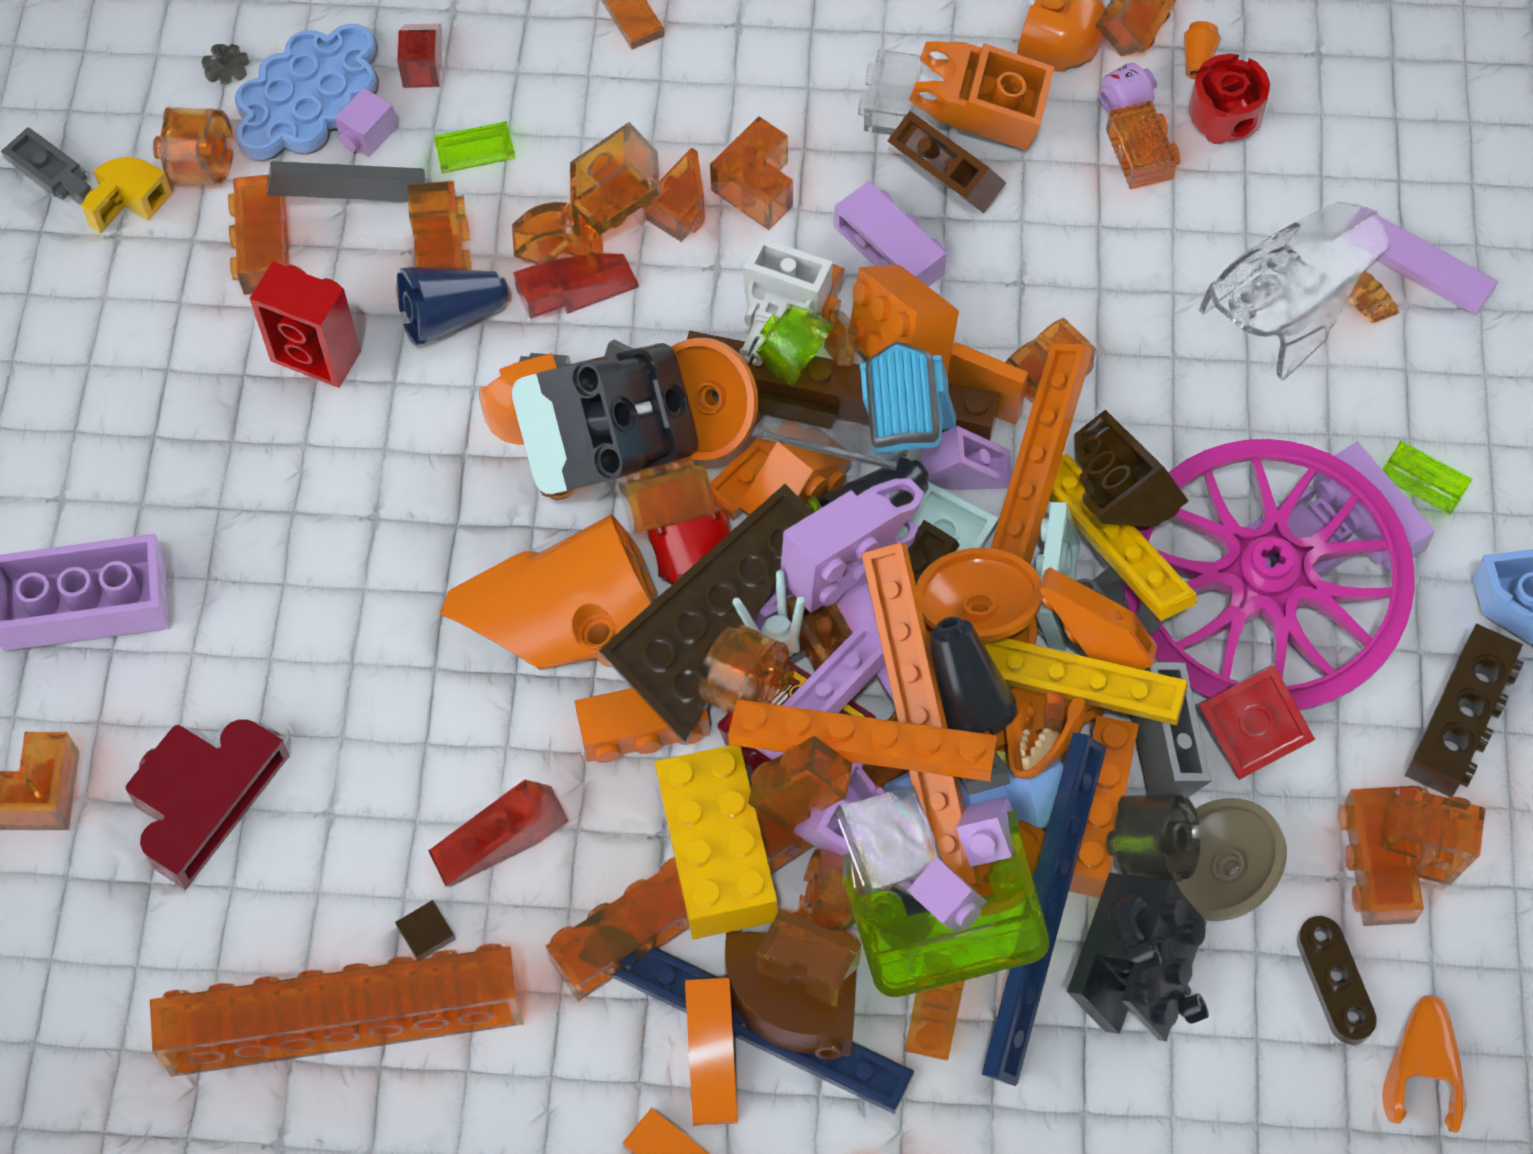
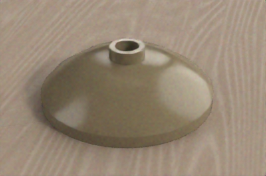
(1233, 836)

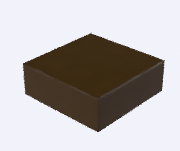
(425, 930)

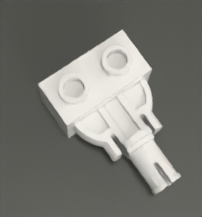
(780, 277)

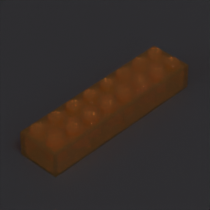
(336, 1010)

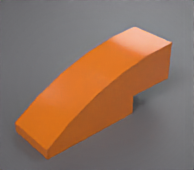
(711, 1051)

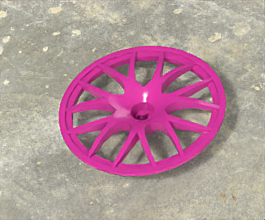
(1294, 582)

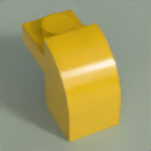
(124, 184)

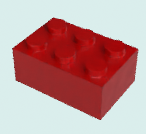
(305, 323)

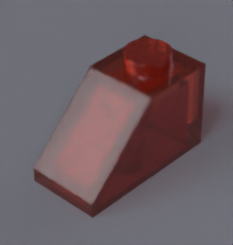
(419, 55)

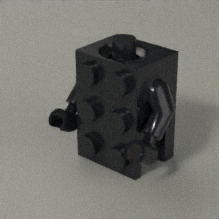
(1140, 956)

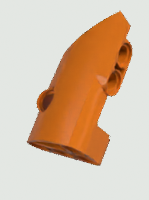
(558, 601)

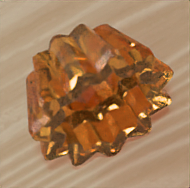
(1372, 299)

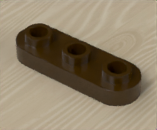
(1335, 997)

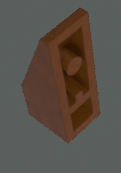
(947, 161)

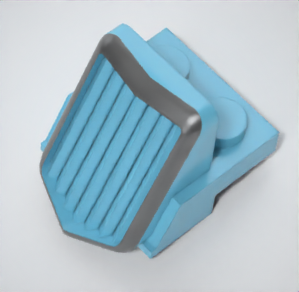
(906, 398)

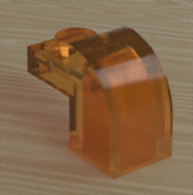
(551, 230)
(934, 1021)

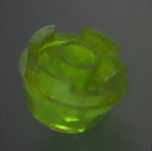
(792, 341)

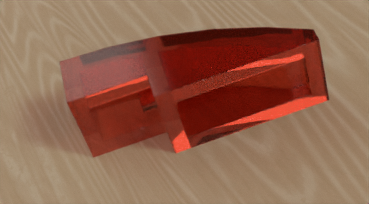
(573, 282)

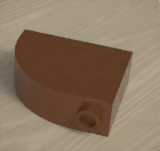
(785, 1012)

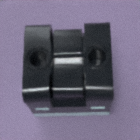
(604, 418)

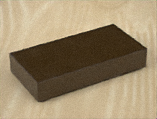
(797, 409)

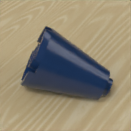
(446, 299)

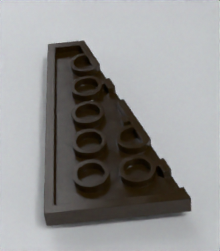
(670, 639)

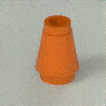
(1200, 45)

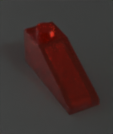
(499, 832)

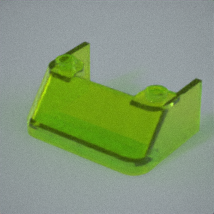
(923, 954)

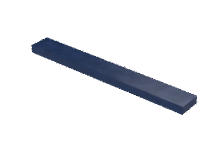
(1053, 883)
(860, 1074)

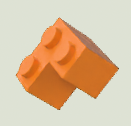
(803, 471)

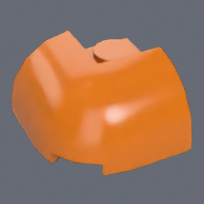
(1062, 32)
(497, 397)

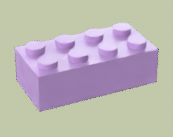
(82, 592)

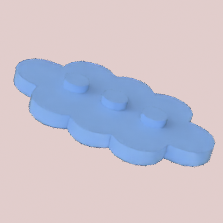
(304, 91)

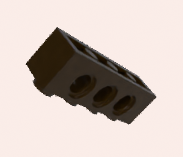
(1433, 761)

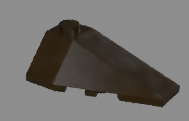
(1122, 477)

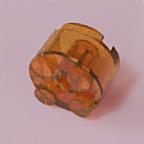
(194, 145)
(745, 668)

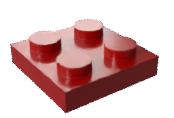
(1256, 721)

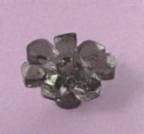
(225, 63)

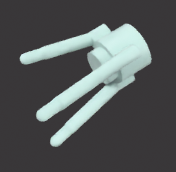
(778, 626)

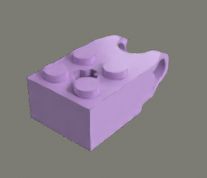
(825, 548)

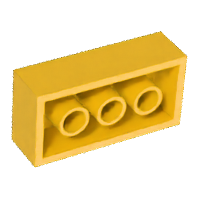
(716, 841)

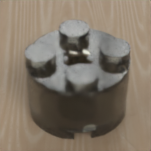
(1155, 836)

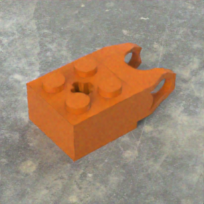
(985, 91)

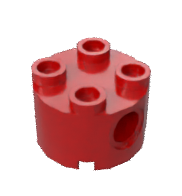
(1229, 98)
(686, 542)

